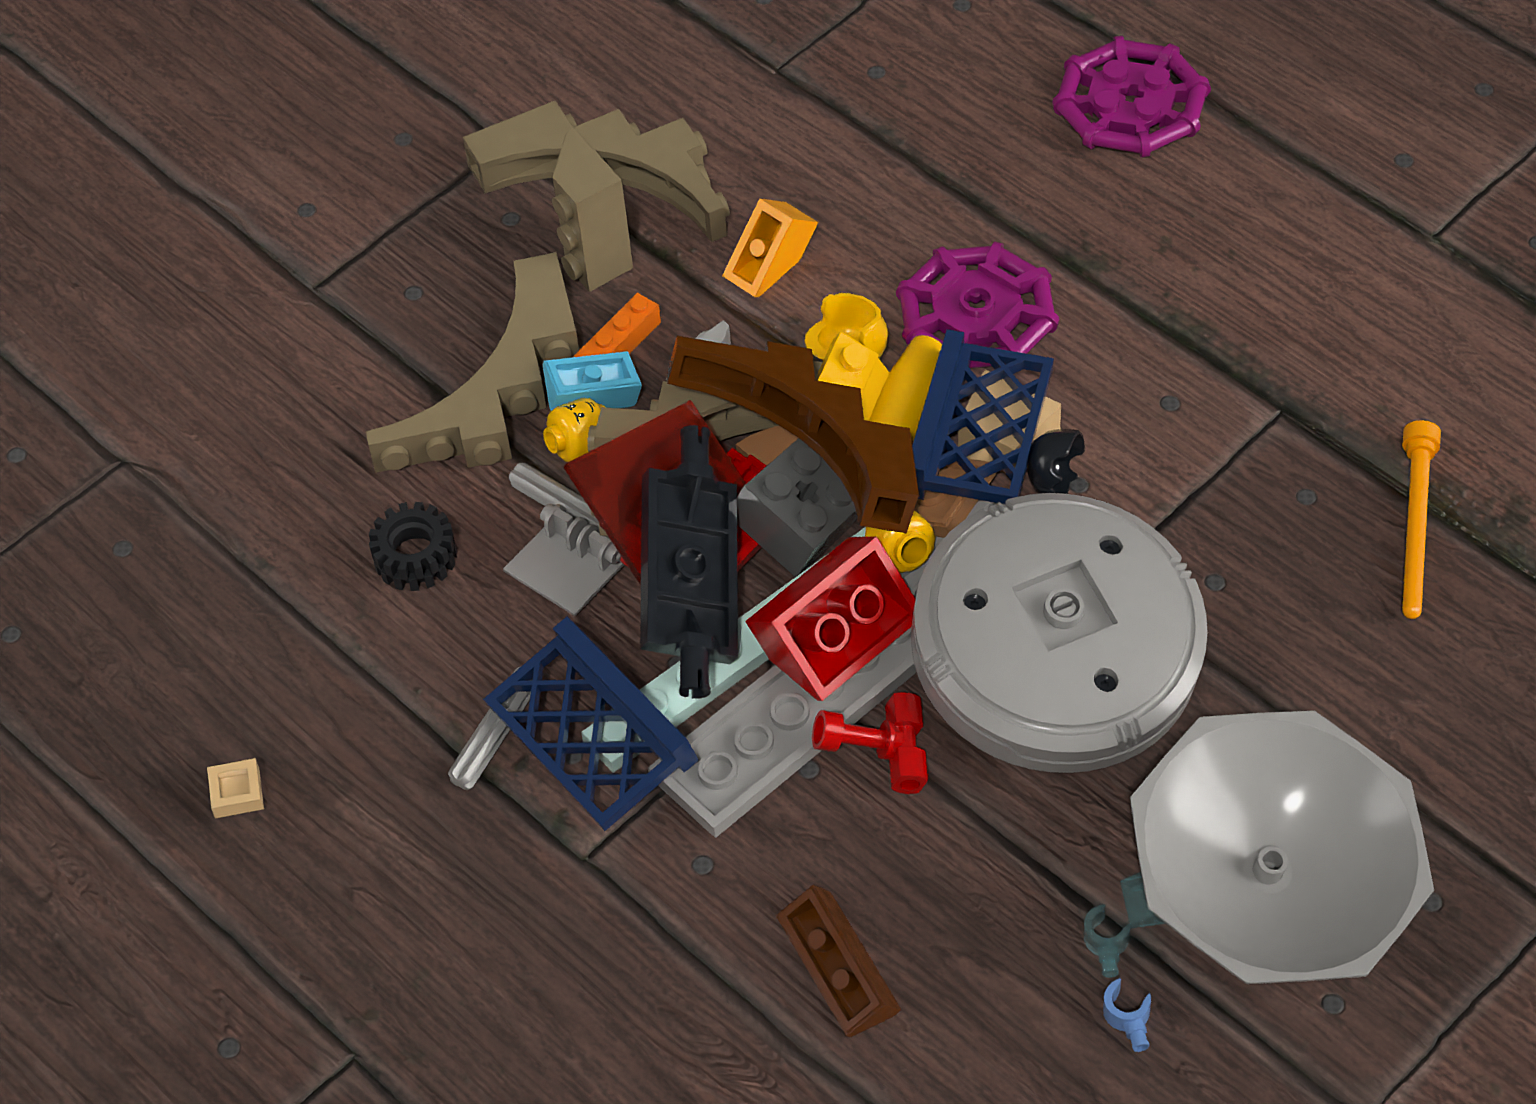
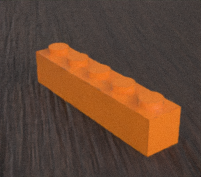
(625, 328)

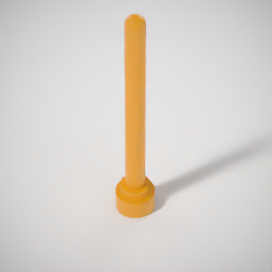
(1421, 444)

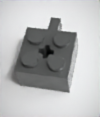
(795, 507)

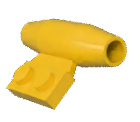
(886, 396)

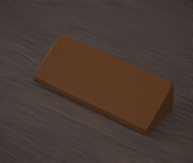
(837, 961)

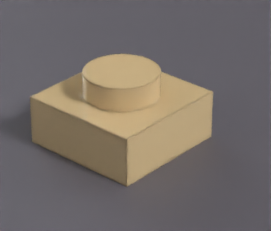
(235, 788)

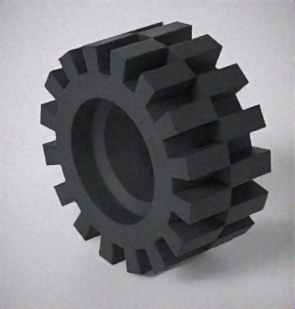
(411, 525)

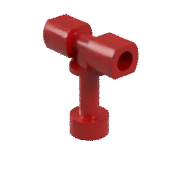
(893, 740)

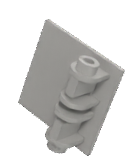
(566, 560)

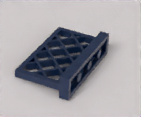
(943, 403)
(627, 705)

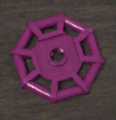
(1125, 123)
(989, 283)

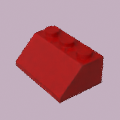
(835, 616)

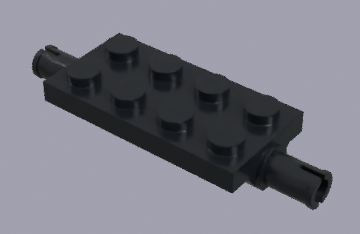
(689, 564)

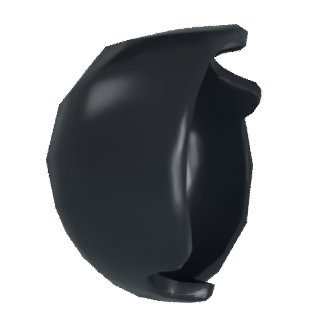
(1051, 458)

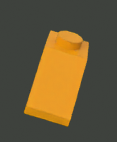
(769, 246)

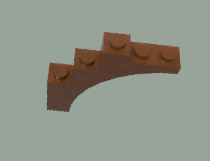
(781, 385)

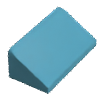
(603, 378)

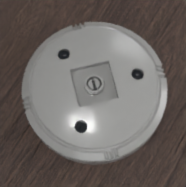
(1058, 632)

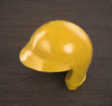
(852, 316)

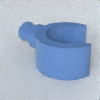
(1132, 1022)

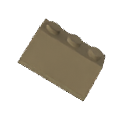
(590, 214)

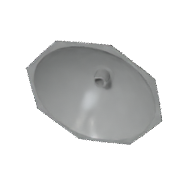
(1281, 847)

